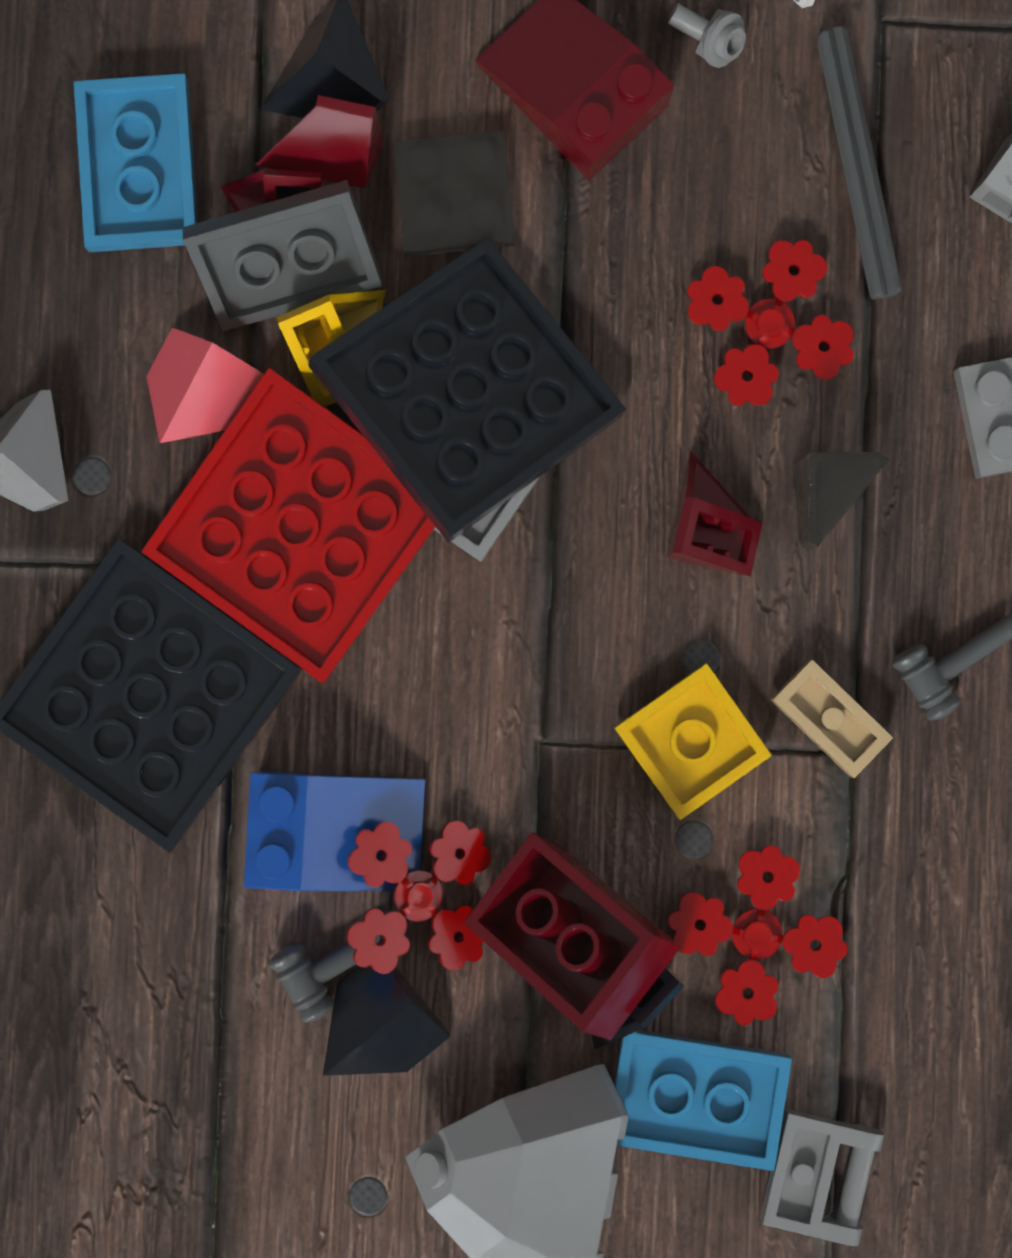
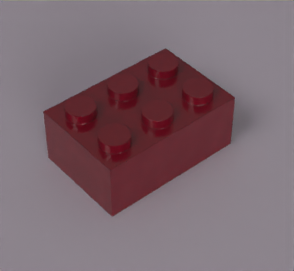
(571, 936)

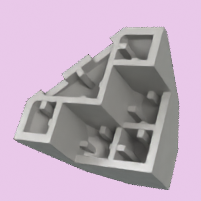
(528, 1170)

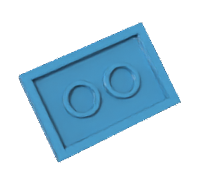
(135, 161)
(702, 1098)

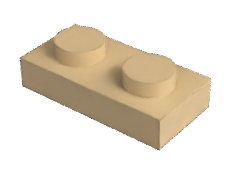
(831, 718)

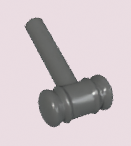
(930, 679)
(306, 980)

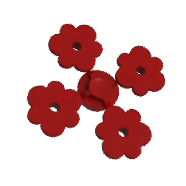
(770, 323)
(416, 895)
(757, 935)

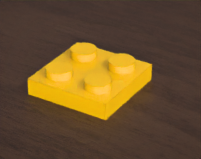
(692, 741)

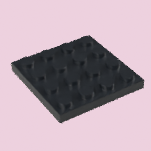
(466, 388)
(145, 695)

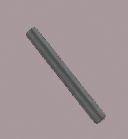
(859, 163)

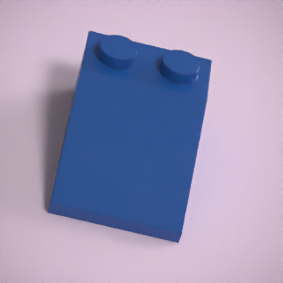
(308, 825)

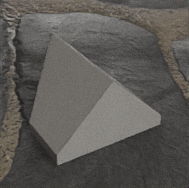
(32, 454)

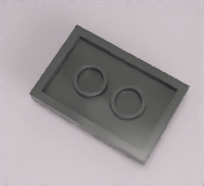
(282, 255)

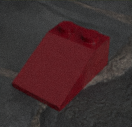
(577, 81)

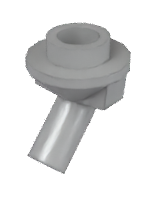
(719, 38)

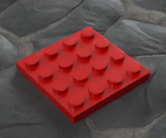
(292, 527)

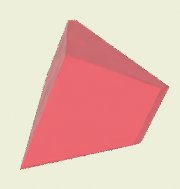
(197, 387)

